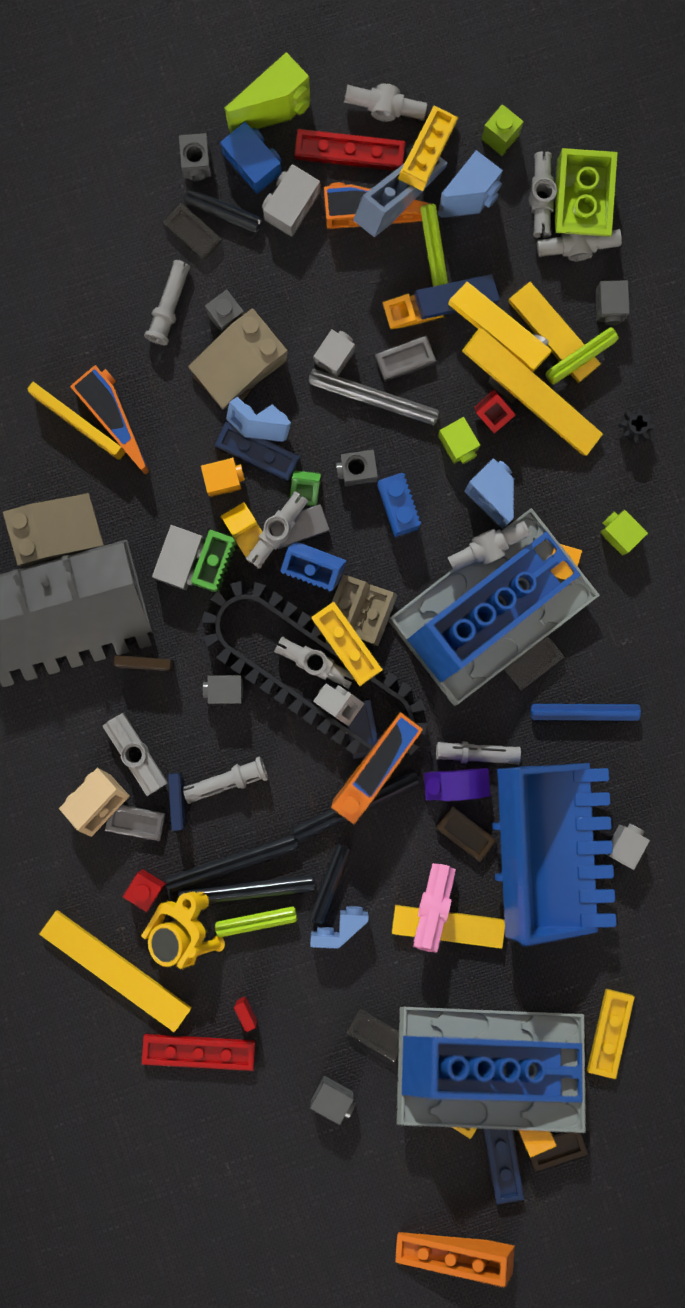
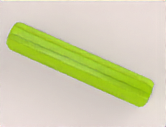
(434, 244)
(582, 356)
(256, 922)

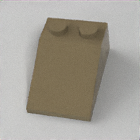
(239, 359)
(52, 529)

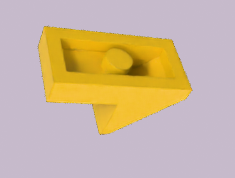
(243, 528)

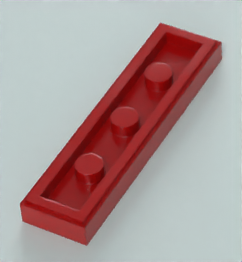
(349, 150)
(198, 1052)

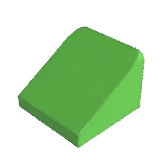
(306, 485)

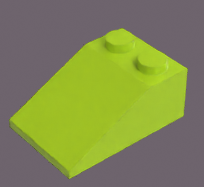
(272, 97)
(585, 192)

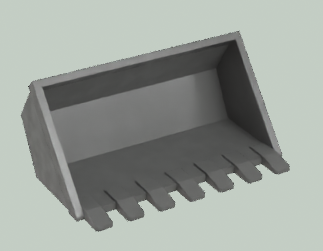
(70, 608)

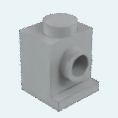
(339, 703)

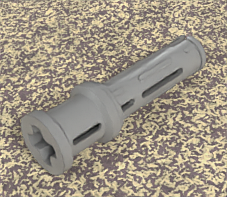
(164, 314)
(237, 777)

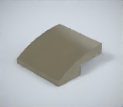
(364, 607)

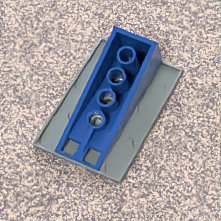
(492, 613)
(491, 1069)

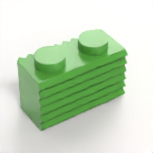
(213, 561)

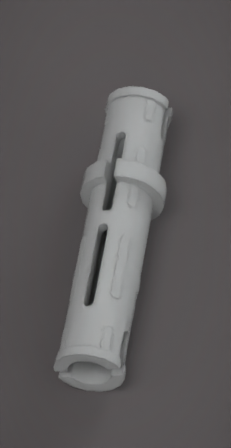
(483, 753)

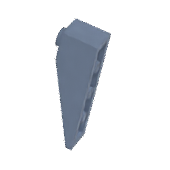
(388, 200)

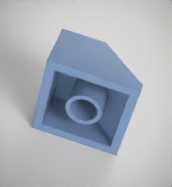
(471, 188)
(494, 492)

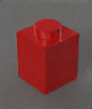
(494, 411)
(144, 890)

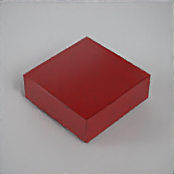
(245, 1014)

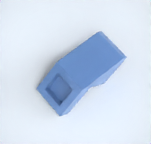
(266, 425)
(350, 922)

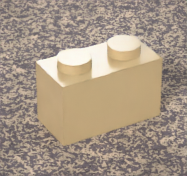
(94, 802)

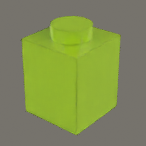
(502, 130)
(459, 441)
(623, 532)

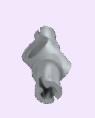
(385, 102)
(542, 207)
(577, 246)
(284, 517)
(489, 546)
(301, 655)

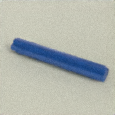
(614, 712)

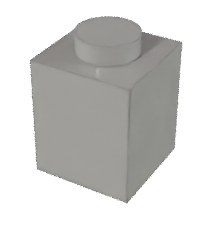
(334, 352)
(628, 845)

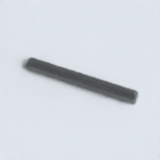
(373, 396)

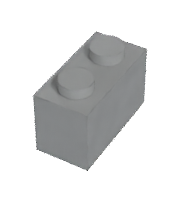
(291, 200)
(178, 557)

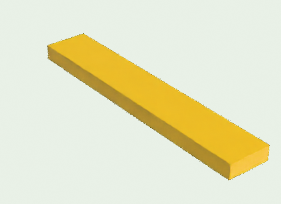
(532, 391)
(115, 970)

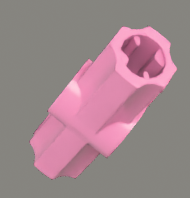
(434, 908)

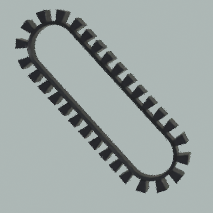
(268, 685)

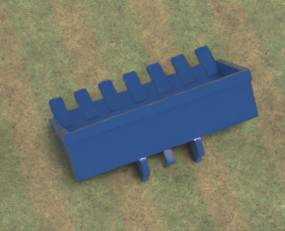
(551, 852)

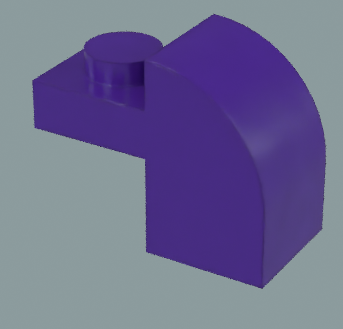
(457, 784)

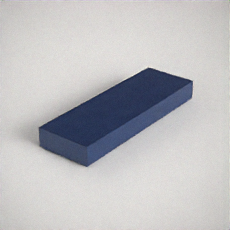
(435, 300)
(257, 452)
(503, 1165)

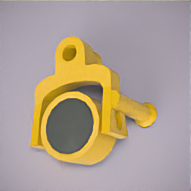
(183, 939)

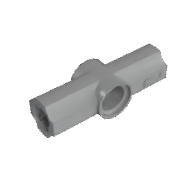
(124, 738)

